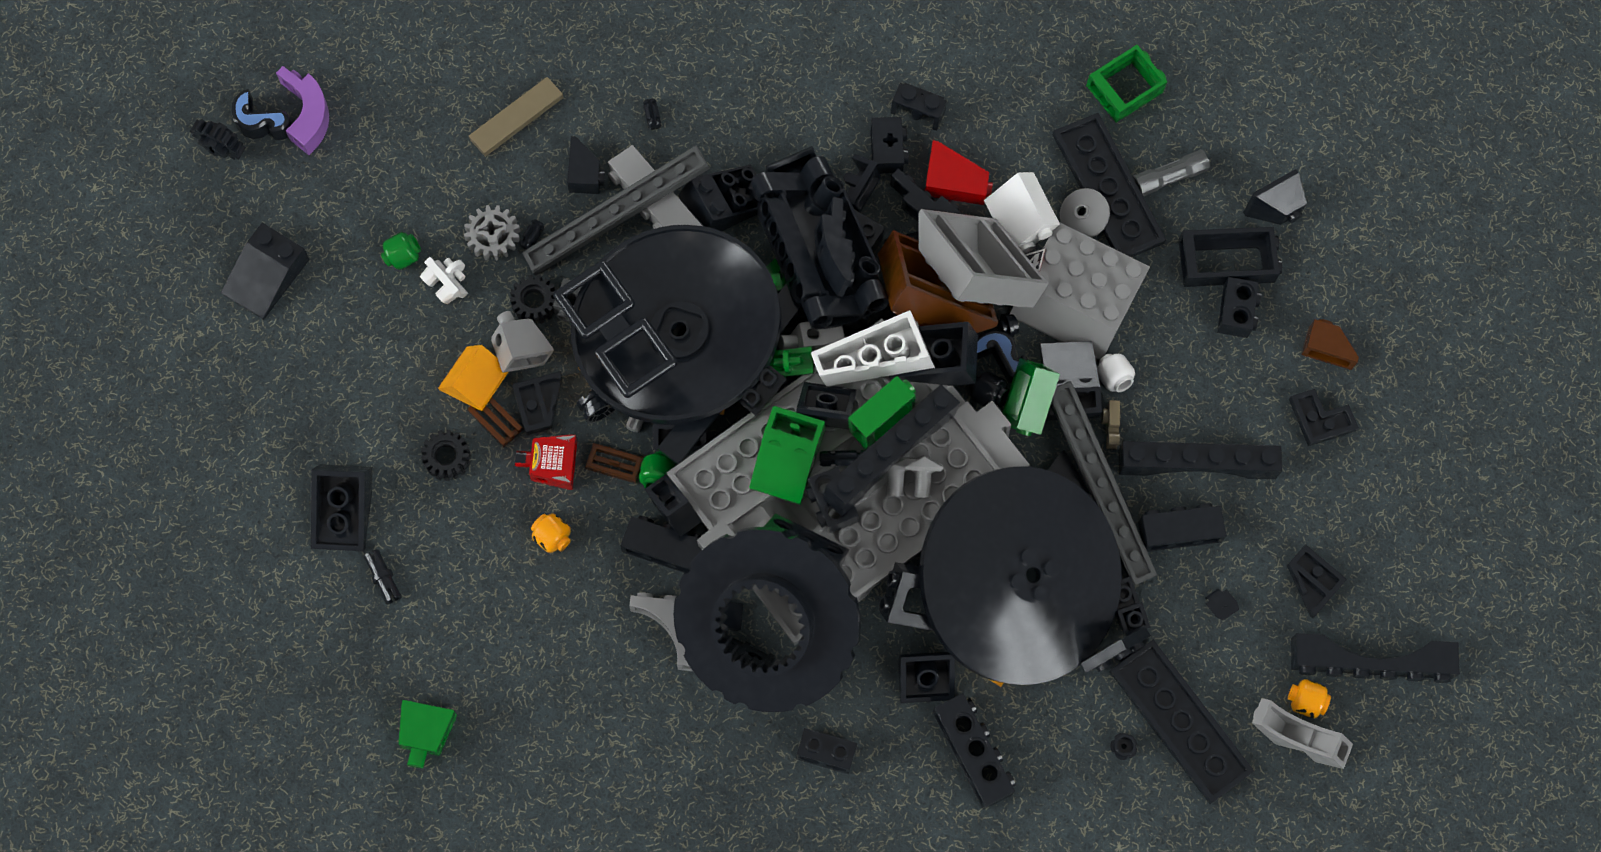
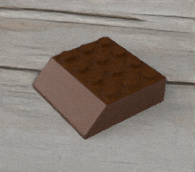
(916, 287)

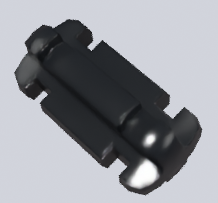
(652, 114)
(531, 234)

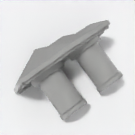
(923, 469)

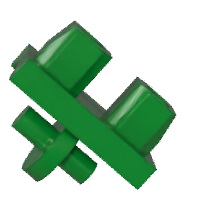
(793, 361)

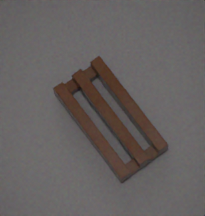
(510, 434)
(611, 472)

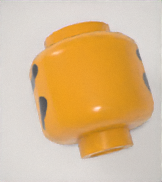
(551, 533)
(1309, 698)

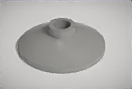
(1096, 213)

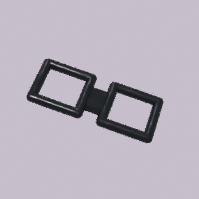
(615, 329)

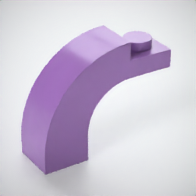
(313, 121)

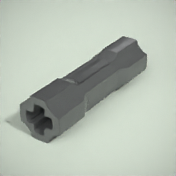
(1188, 166)

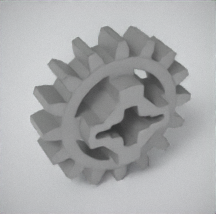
(502, 230)

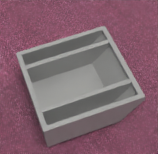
(978, 259)
(1086, 290)

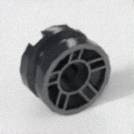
(594, 408)

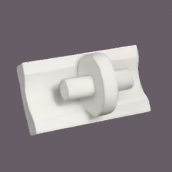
(437, 271)

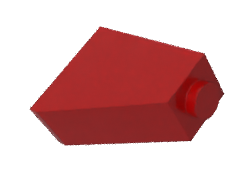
(956, 177)

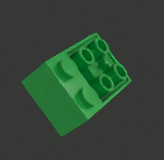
(787, 454)

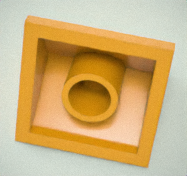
(474, 377)

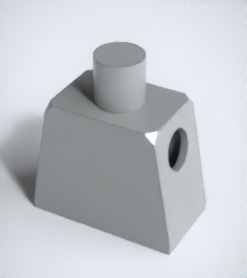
(805, 336)
(519, 344)

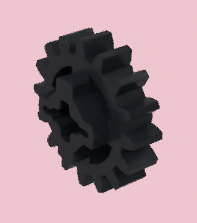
(217, 139)

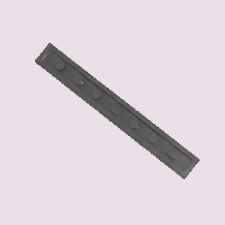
(616, 210)
(1101, 482)

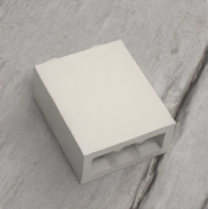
(1023, 210)

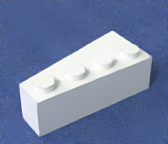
(875, 352)

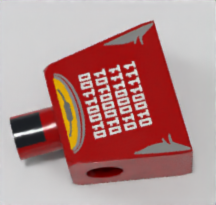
(550, 460)

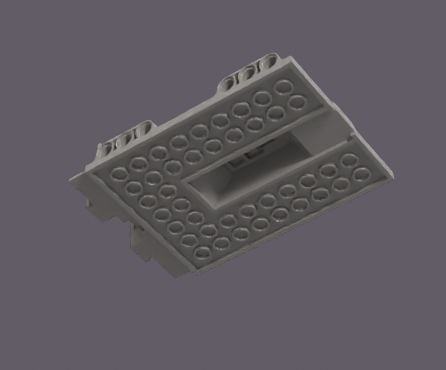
(888, 526)

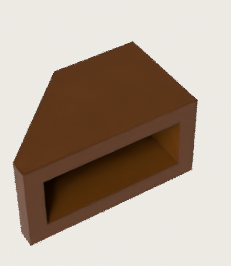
(1329, 344)

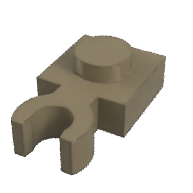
(1111, 417)

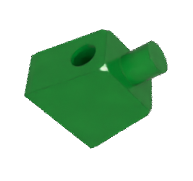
(424, 730)

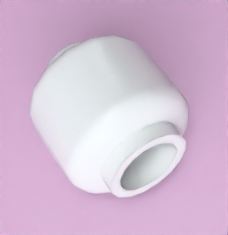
(1115, 372)

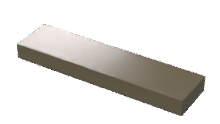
(516, 116)

